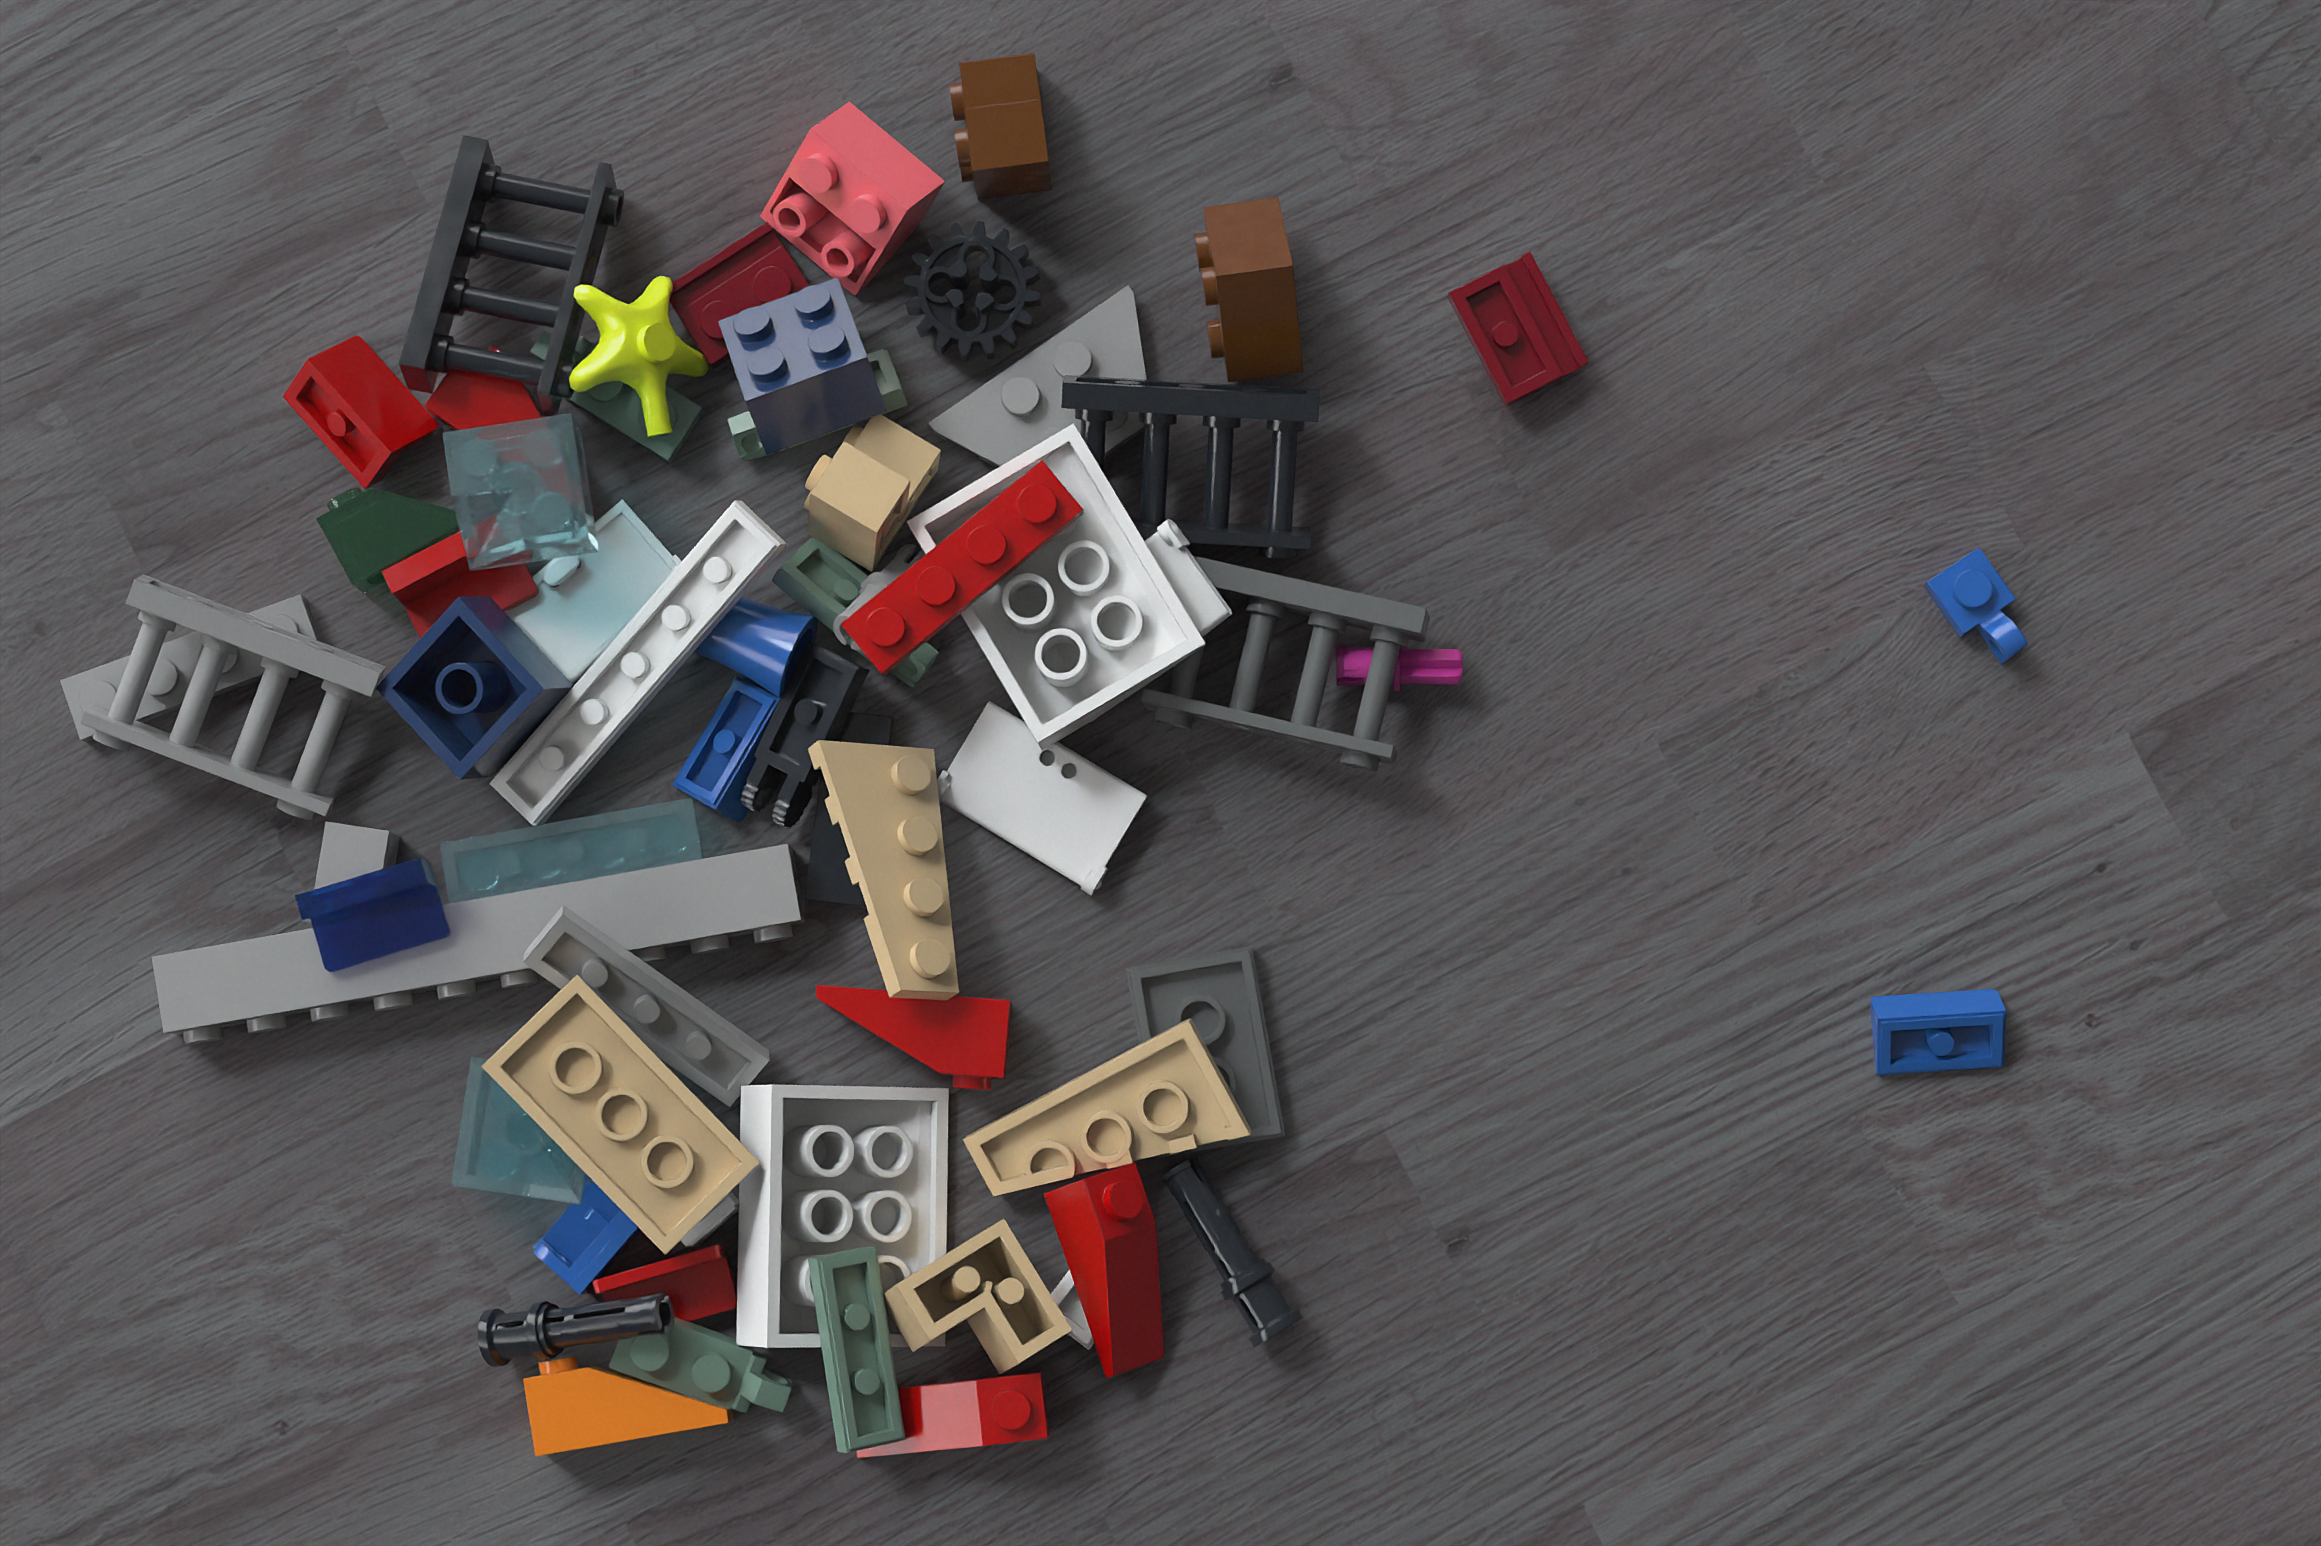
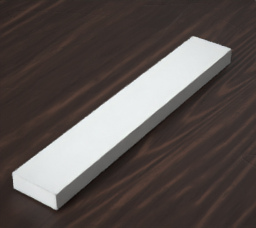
(638, 663)

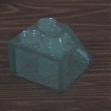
(521, 491)
(507, 1150)

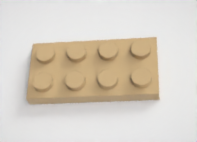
(620, 1114)

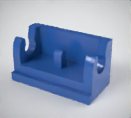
(587, 1240)

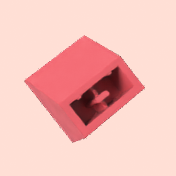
(851, 197)

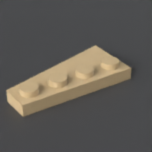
(897, 857)
(1126, 1110)

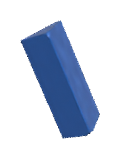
(726, 748)
(1938, 1031)

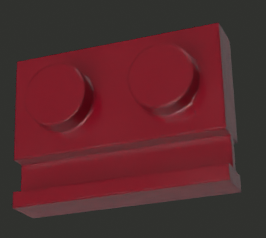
(733, 280)
(1517, 329)

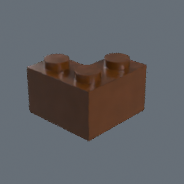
(1005, 126)
(1252, 282)

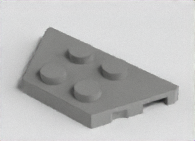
(1026, 399)

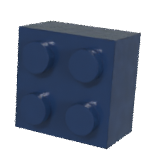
(801, 366)
(474, 687)

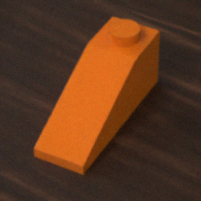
(601, 1406)

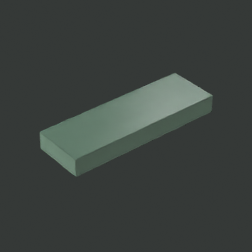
(856, 1349)

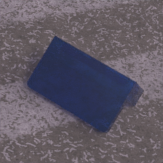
(375, 914)

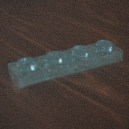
(571, 850)

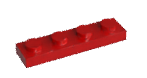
(962, 568)

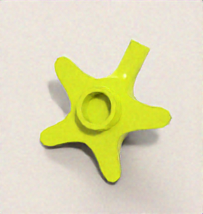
(637, 349)

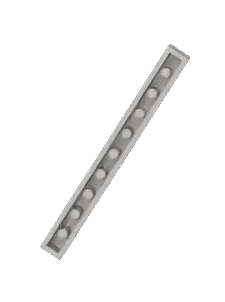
(640, 910)

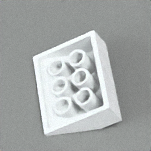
(1084, 612)
(832, 1178)

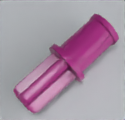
(1412, 666)

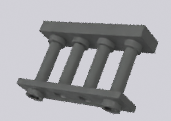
(1329, 614)

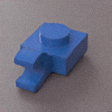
(1973, 597)

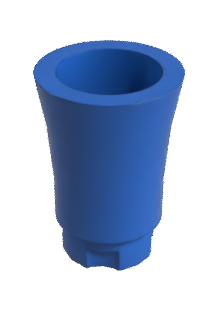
(760, 642)

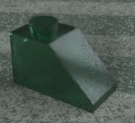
(380, 530)

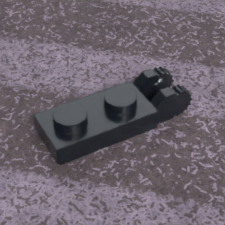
(808, 711)

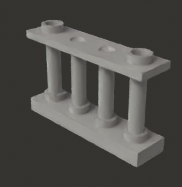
(222, 634)

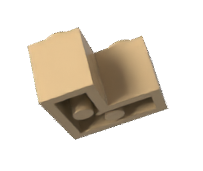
(868, 489)
(991, 1288)

